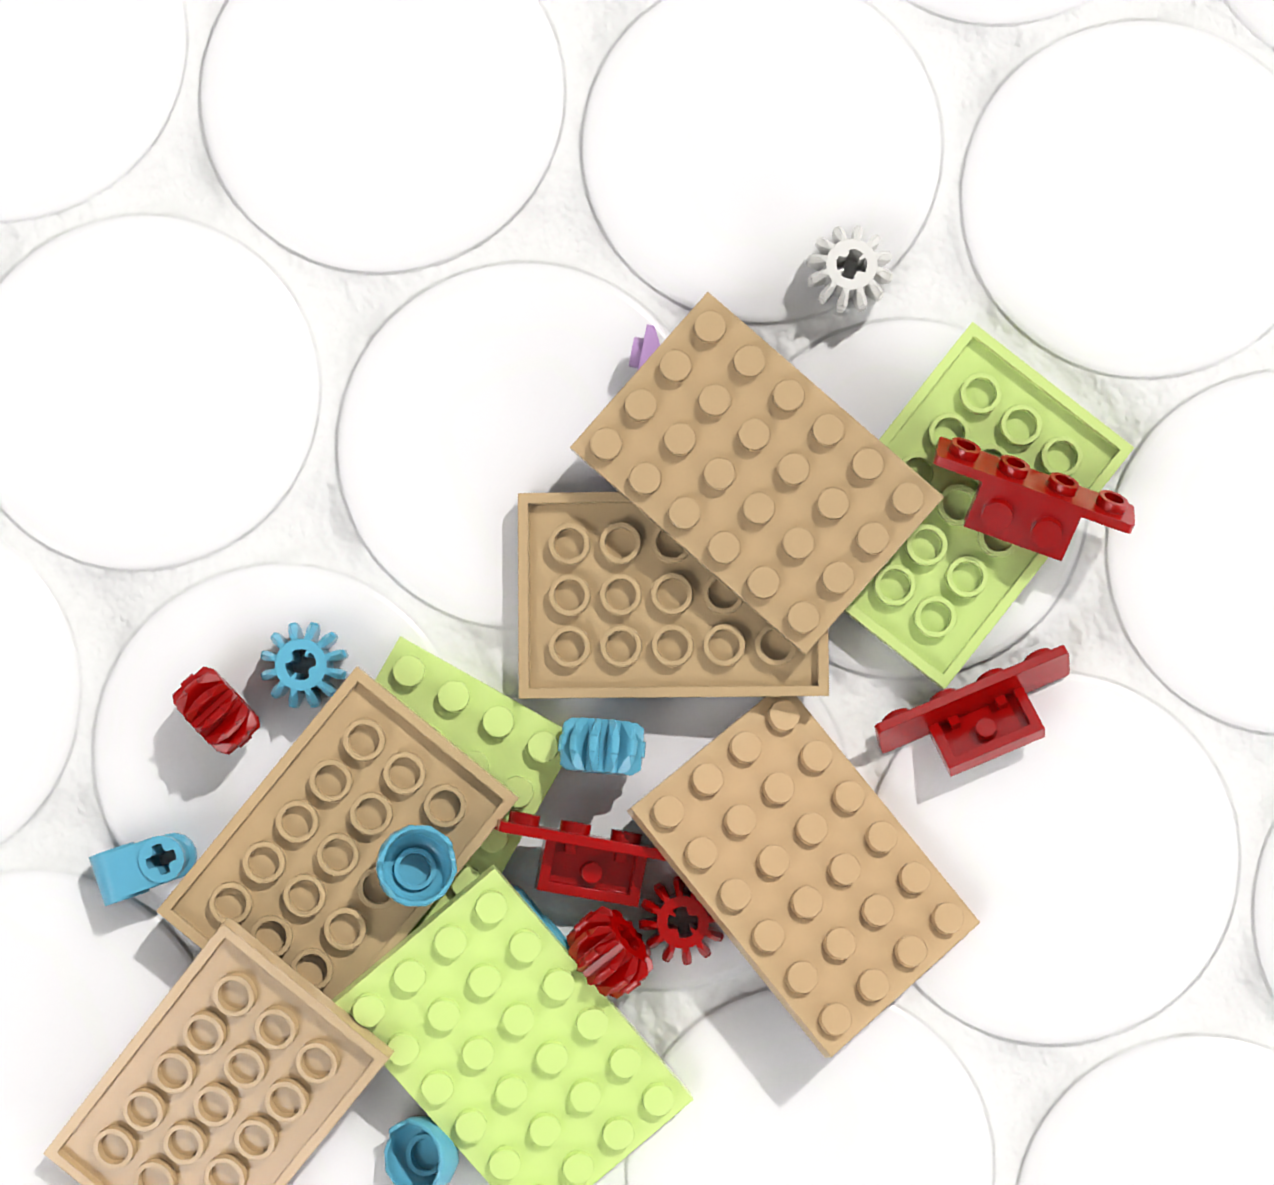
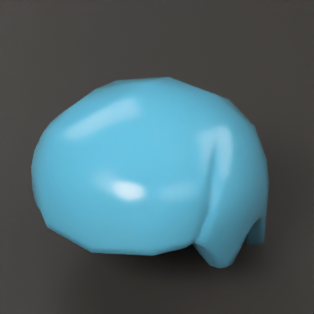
(416, 865)
(420, 1153)

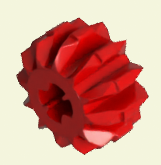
(216, 710)
(669, 932)
(609, 952)

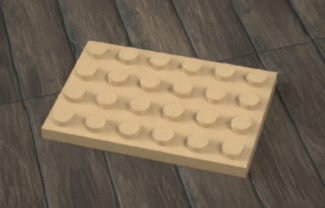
(756, 473)
(632, 615)
(307, 840)
(804, 869)
(223, 1078)

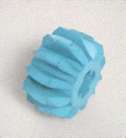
(290, 655)
(602, 746)

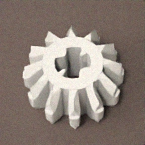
(864, 282)

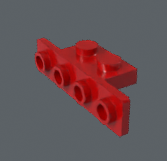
(1026, 504)
(981, 717)
(584, 863)

